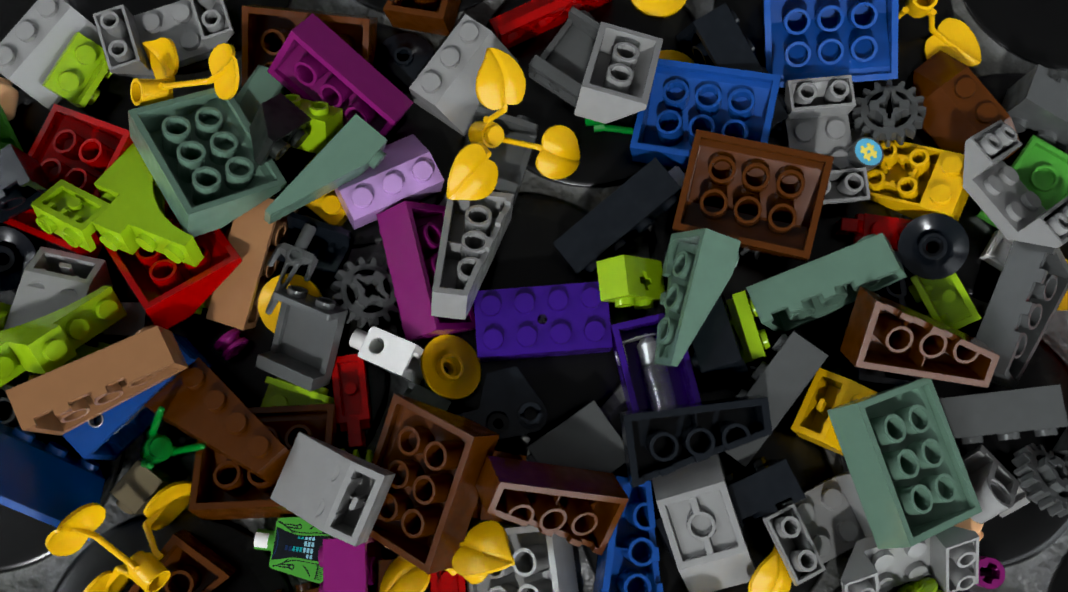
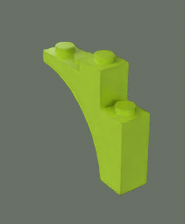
(138, 213)
(52, 339)

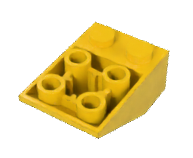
(919, 180)
(825, 393)

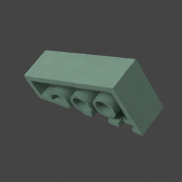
(825, 284)

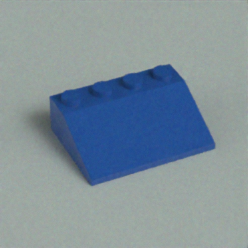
(831, 39)
(704, 99)
(44, 478)

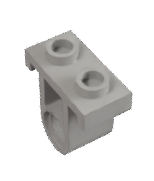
(994, 485)

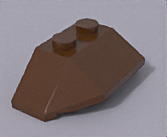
(955, 102)

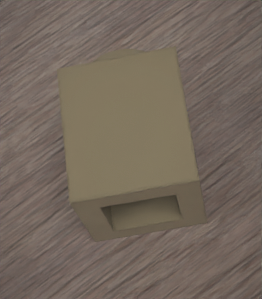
(139, 487)

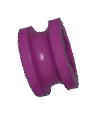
(231, 343)
(998, 573)

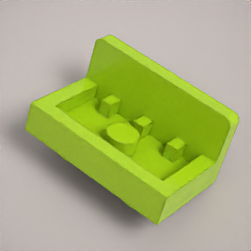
(945, 300)
(743, 319)

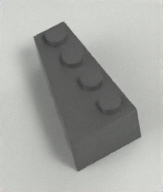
(1040, 107)
(1023, 307)
(1006, 413)

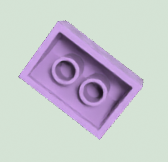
(402, 176)

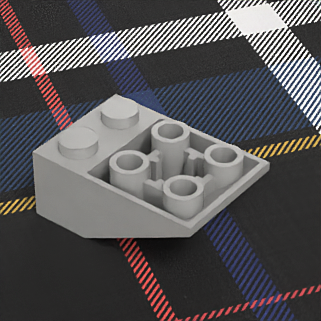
(53, 282)
(332, 489)

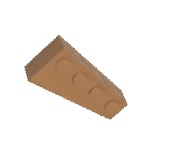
(255, 241)
(96, 382)

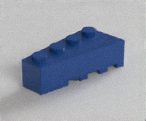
(632, 551)

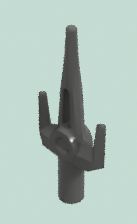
(295, 257)

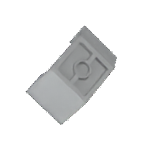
(191, 24)
(821, 125)
(1003, 195)
(818, 526)
(703, 527)
(947, 556)

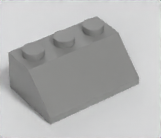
(37, 44)
(618, 74)
(449, 79)

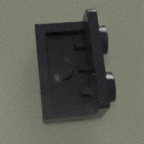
(329, 244)

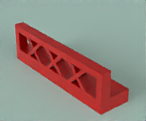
(536, 18)

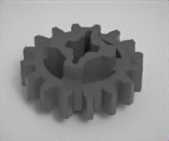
(905, 110)
(354, 284)
(1043, 478)

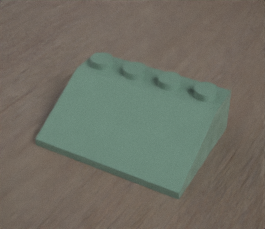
(203, 159)
(904, 464)

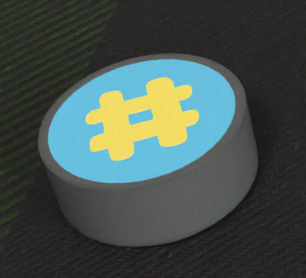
(865, 153)

